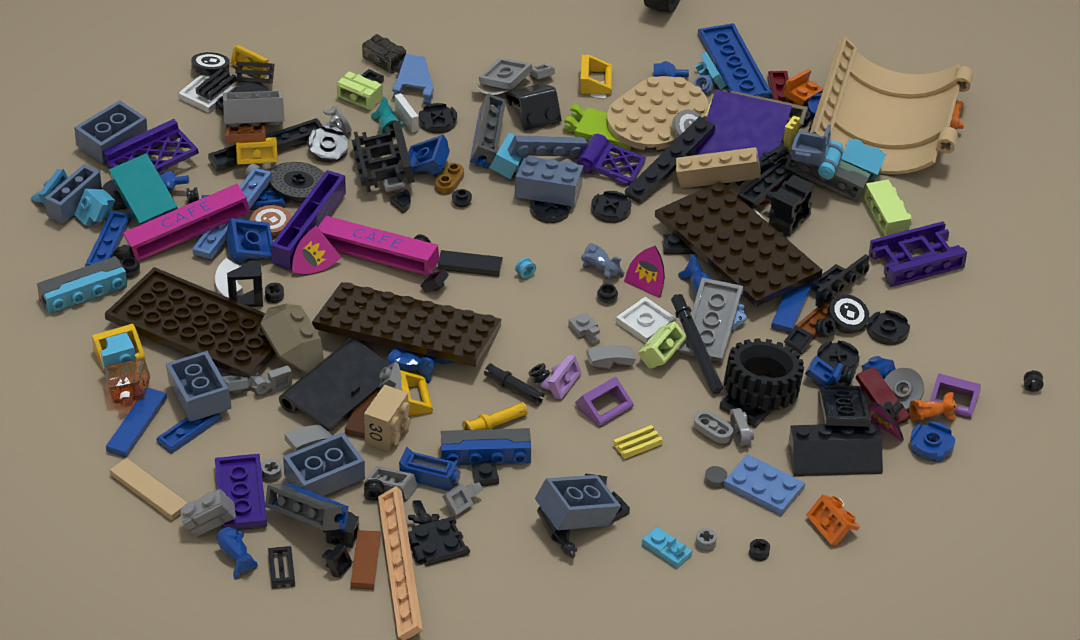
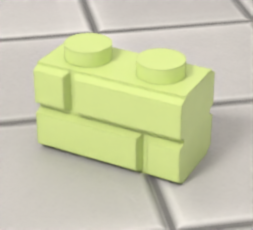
(359, 90)
(662, 345)

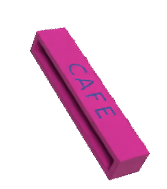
(187, 222)
(380, 246)

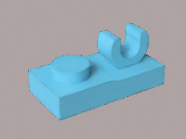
(707, 67)
(666, 547)

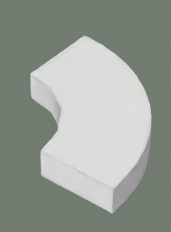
(221, 278)

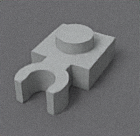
(276, 380)
(237, 383)

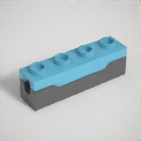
(82, 285)

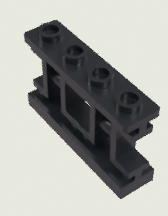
(384, 167)

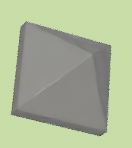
(393, 186)

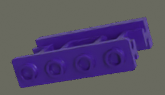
(920, 266)

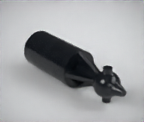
(558, 536)

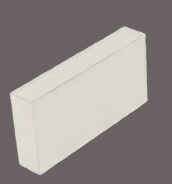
(406, 113)

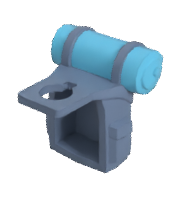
(819, 151)

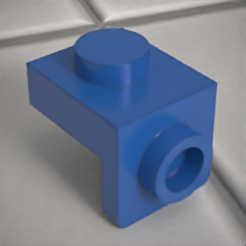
(883, 365)
(822, 372)

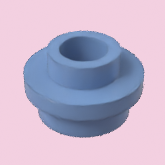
(699, 81)

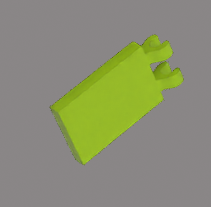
(591, 123)

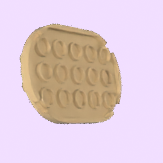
(647, 111)

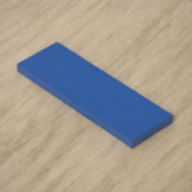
(734, 60)

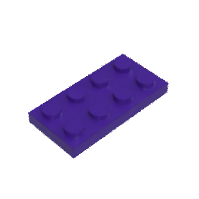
(242, 482)

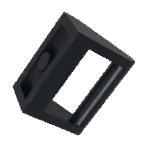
(249, 271)

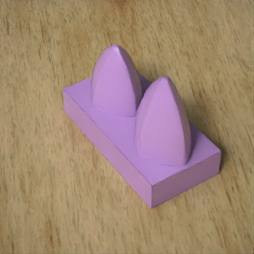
(563, 377)

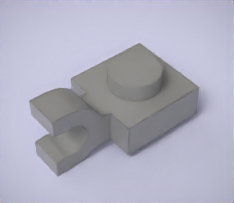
(585, 326)
(460, 497)

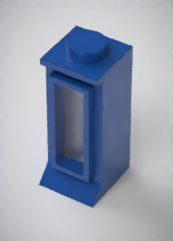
(430, 470)

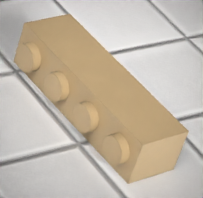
(718, 166)

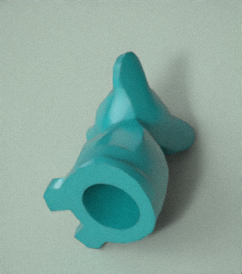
(385, 115)

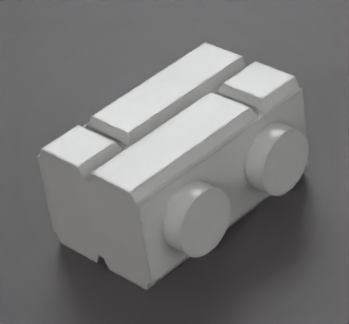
(207, 512)

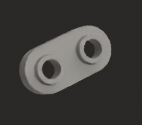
(713, 427)
(740, 427)

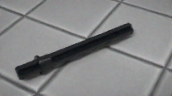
(683, 312)

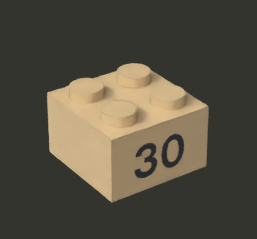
(386, 418)

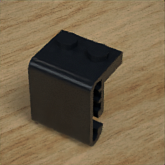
(536, 104)

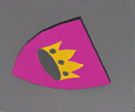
(313, 253)
(647, 271)
(885, 416)

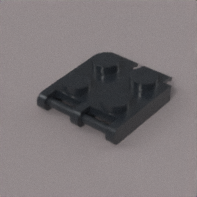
(437, 542)

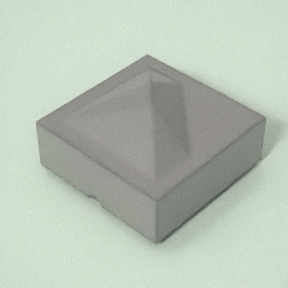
(542, 71)

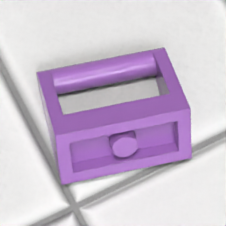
(613, 386)
(959, 386)

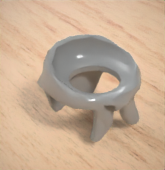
(338, 120)

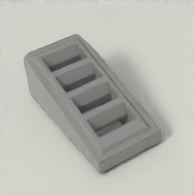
(404, 481)

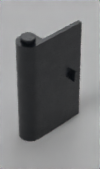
(336, 384)

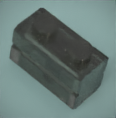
(383, 53)

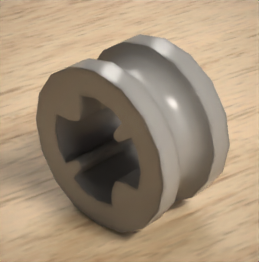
(275, 474)
(706, 534)

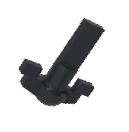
(423, 517)

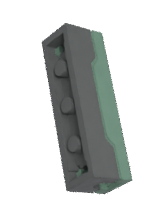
(846, 181)

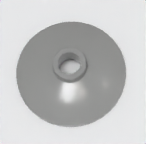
(905, 378)

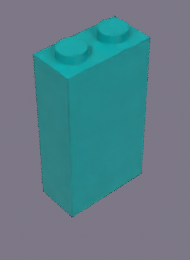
(142, 189)

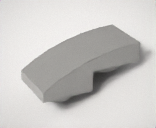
(605, 356)
(391, 376)
(306, 436)

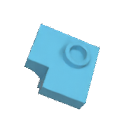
(94, 206)
(118, 350)

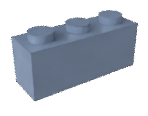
(65, 198)

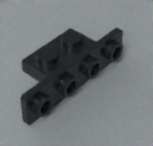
(837, 279)

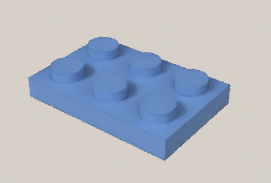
(764, 484)

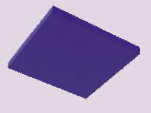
(744, 124)

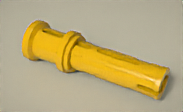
(489, 421)

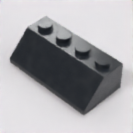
(835, 450)

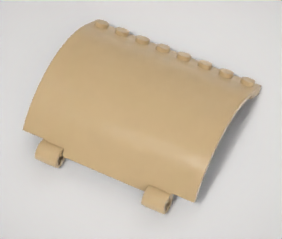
(890, 109)

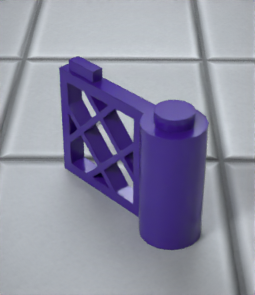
(595, 156)

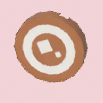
(273, 214)

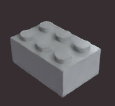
(253, 108)

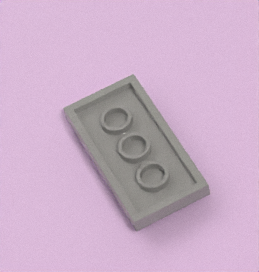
(714, 316)

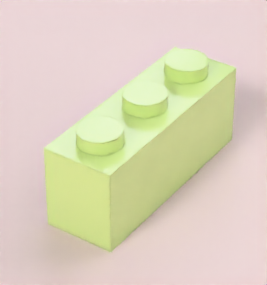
(887, 207)

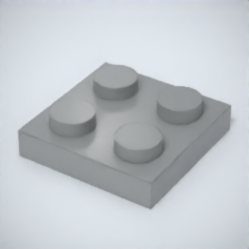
(505, 73)

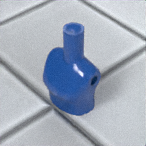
(668, 69)
(170, 180)

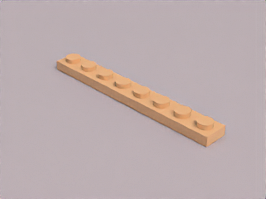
(400, 564)

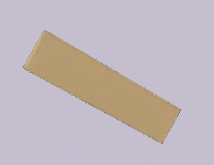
(148, 488)

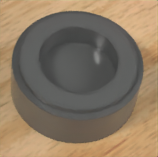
(715, 476)

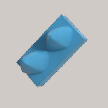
(57, 178)

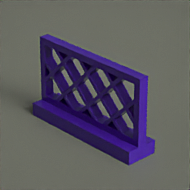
(148, 142)

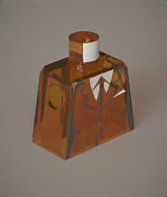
(127, 381)

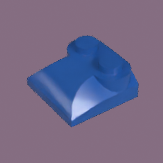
(429, 155)
(249, 240)

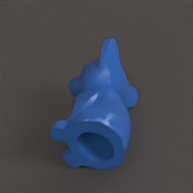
(694, 271)
(410, 361)
(231, 543)

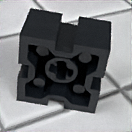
(790, 205)

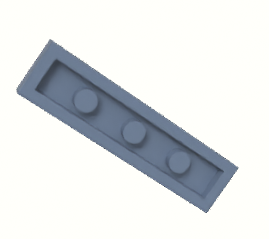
(547, 146)

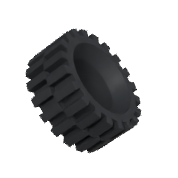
(765, 359)

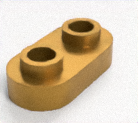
(449, 178)

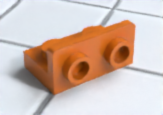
(800, 89)
(832, 519)

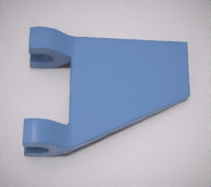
(414, 74)

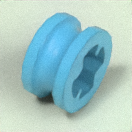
(525, 268)

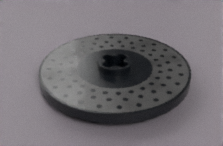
(294, 180)

